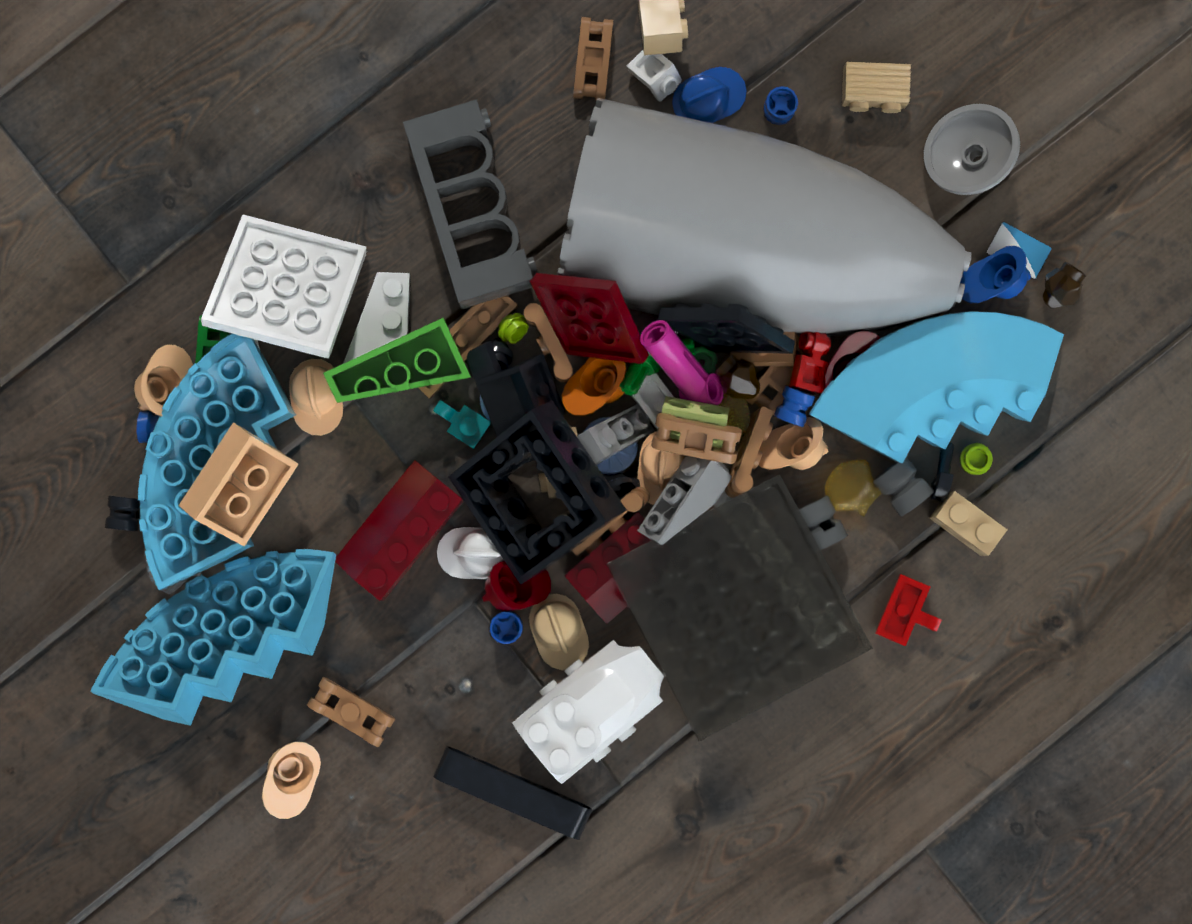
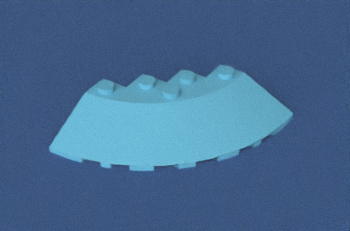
(939, 377)
(221, 389)
(218, 631)

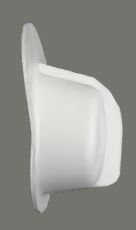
(467, 553)

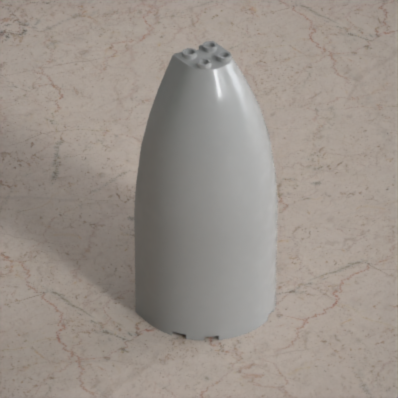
(753, 222)

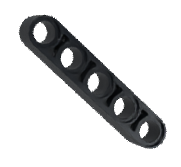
(512, 793)

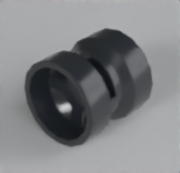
(119, 520)

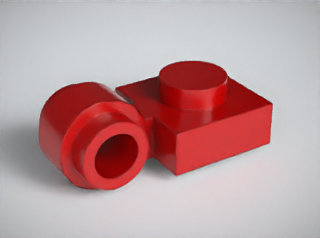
(809, 370)

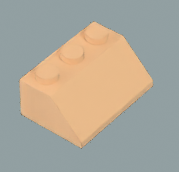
(238, 485)

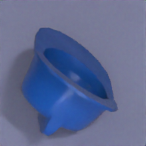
(710, 95)
(997, 276)

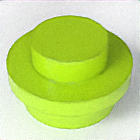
(513, 328)
(976, 459)

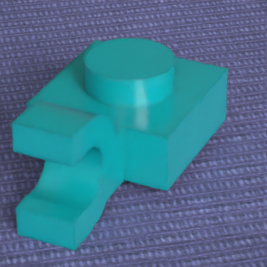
(466, 425)

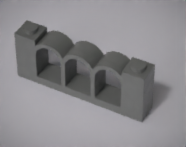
(444, 132)

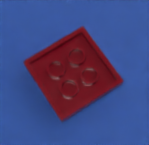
(589, 317)

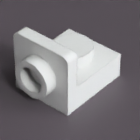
(656, 73)

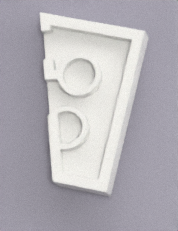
(384, 314)

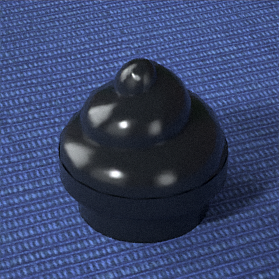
(502, 352)

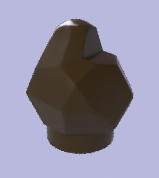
(1063, 286)
(738, 378)

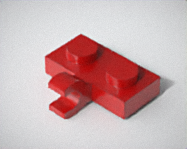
(905, 610)

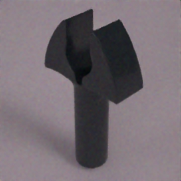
(943, 480)

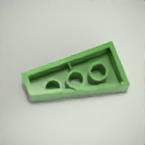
(409, 362)

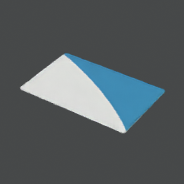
(1035, 251)

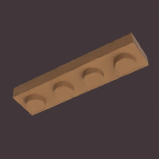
(475, 329)

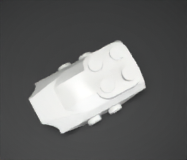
(590, 708)

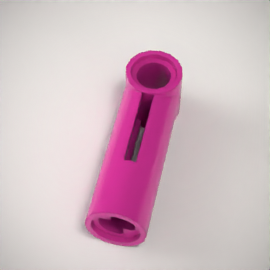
(681, 365)

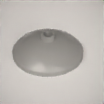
(965, 135)

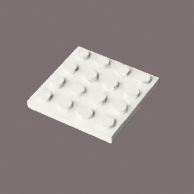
(284, 286)

